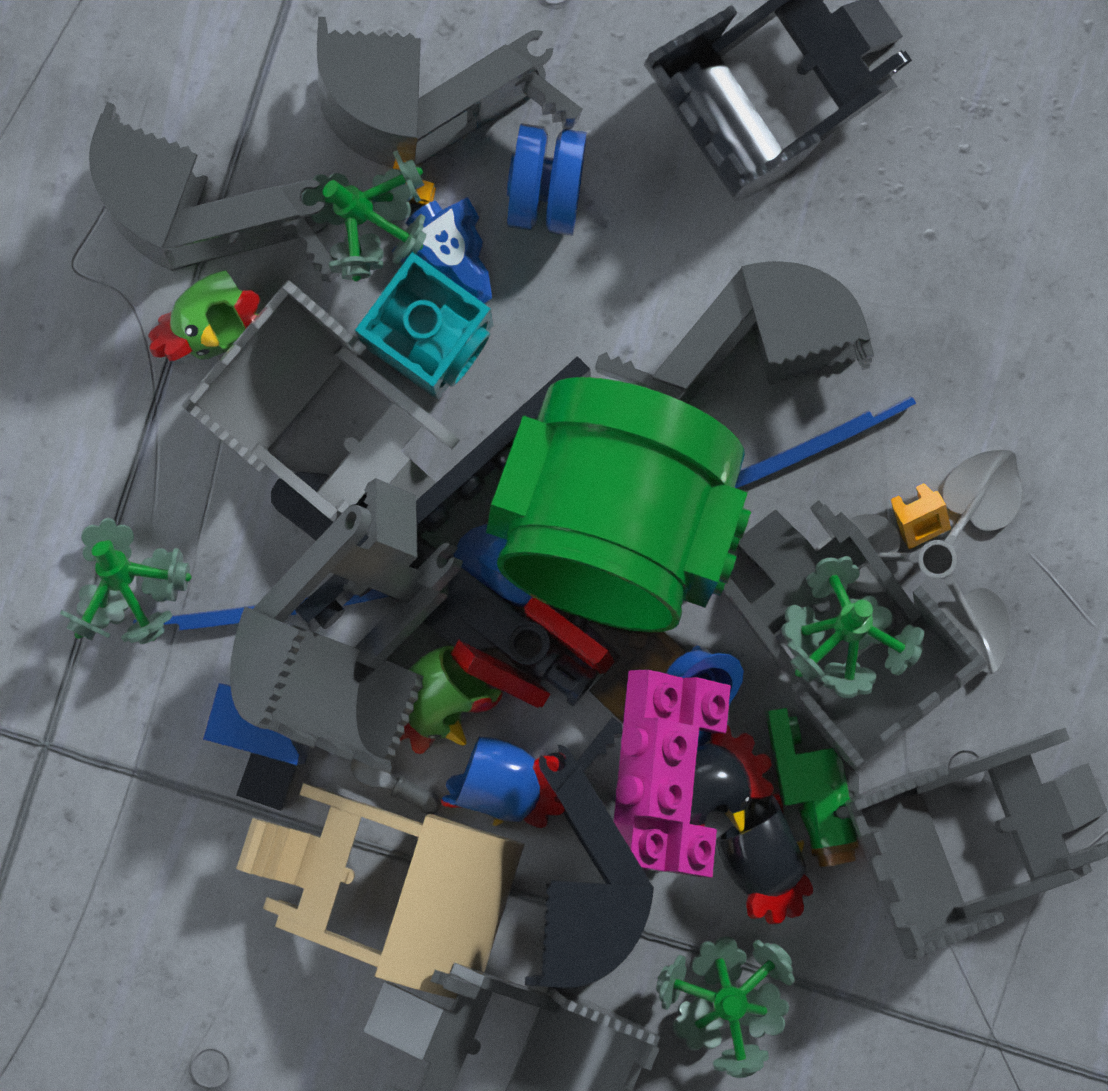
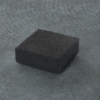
(267, 781)

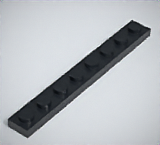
(433, 507)

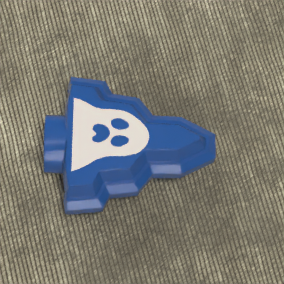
(454, 245)

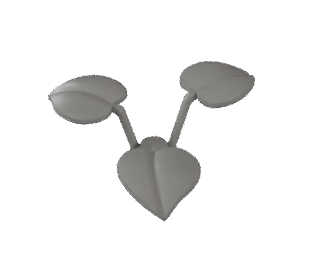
(988, 494)

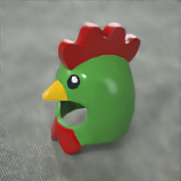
(204, 319)
(442, 699)

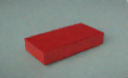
(569, 636)
(499, 674)

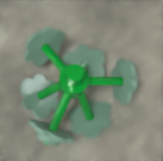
(353, 207)
(104, 603)
(857, 623)
(751, 1007)

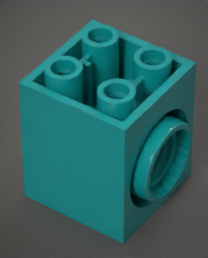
(426, 327)

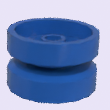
(545, 179)

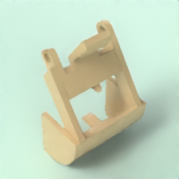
(445, 906)

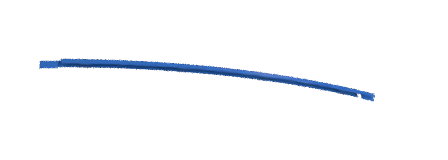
(746, 476)

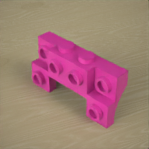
(659, 769)

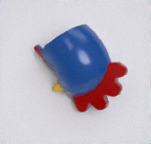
(504, 785)

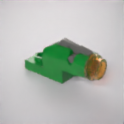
(820, 784)

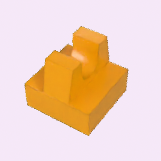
(921, 518)

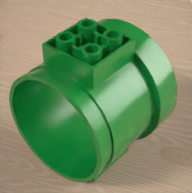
(620, 504)

